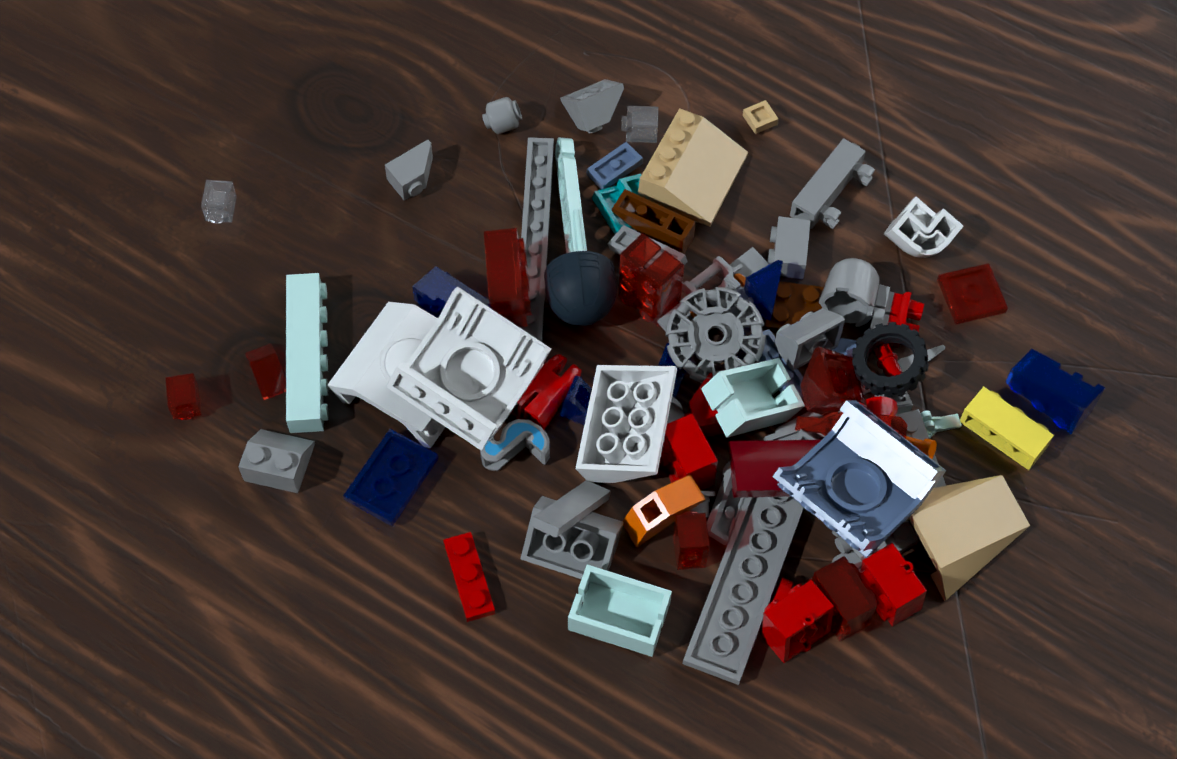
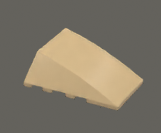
(967, 528)

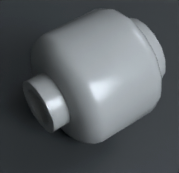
(502, 115)

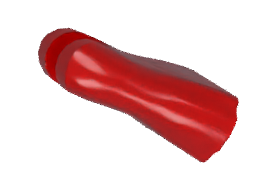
(546, 392)

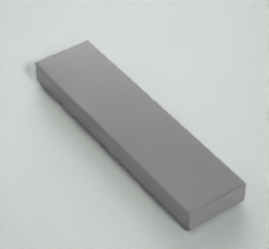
(570, 508)

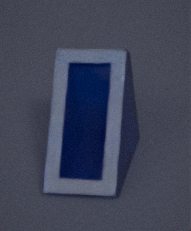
(763, 287)
(577, 401)

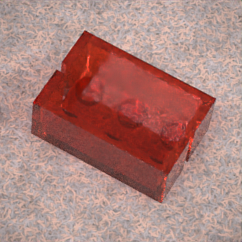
(508, 275)
(649, 289)

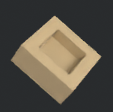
(760, 117)

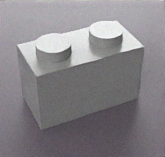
(790, 246)

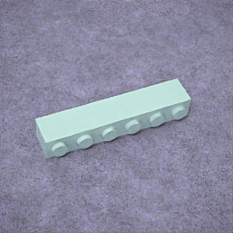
(305, 353)

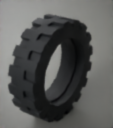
(887, 334)

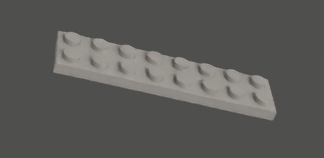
(743, 587)

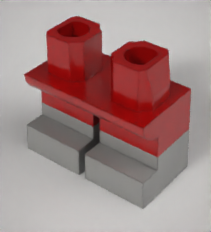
(895, 308)

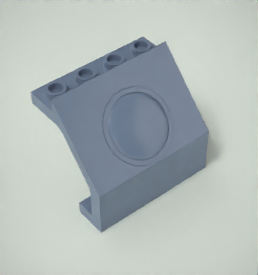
(861, 479)

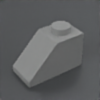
(411, 170)

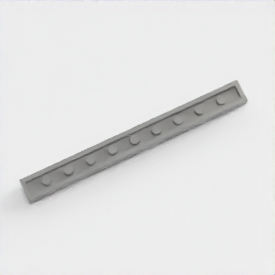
(536, 225)

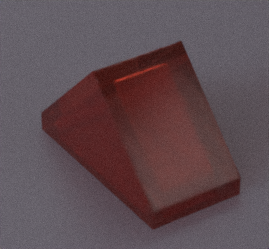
(267, 371)

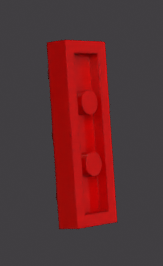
(469, 577)

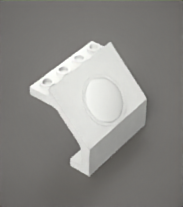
(373, 361)
(470, 369)

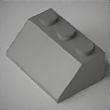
(586, 543)

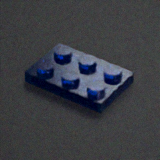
(391, 477)

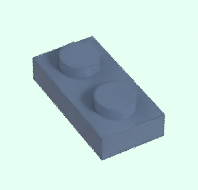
(614, 166)

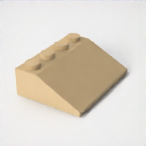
(692, 168)

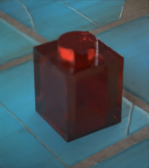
(183, 396)

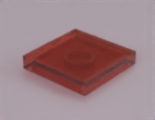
(972, 293)

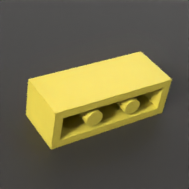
(1006, 428)

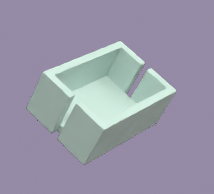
(746, 397)
(619, 610)

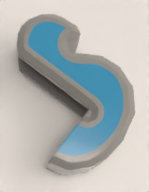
(513, 439)

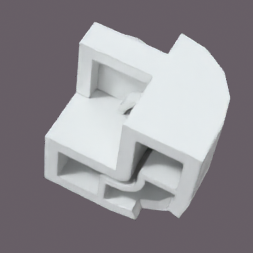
(921, 230)

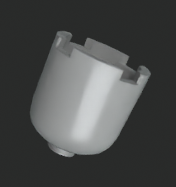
(851, 290)

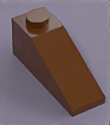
(655, 221)

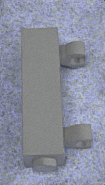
(828, 182)

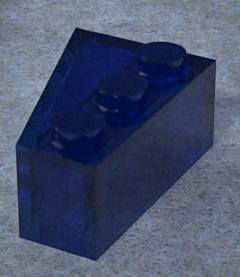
(1054, 391)

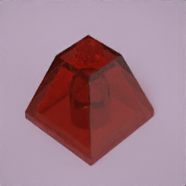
(829, 382)

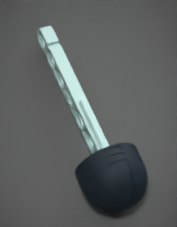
(580, 282)

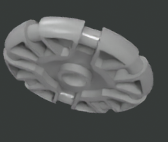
(710, 318)

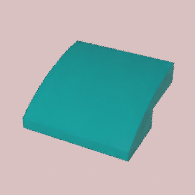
(607, 198)

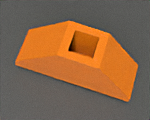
(661, 508)

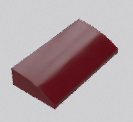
(757, 461)

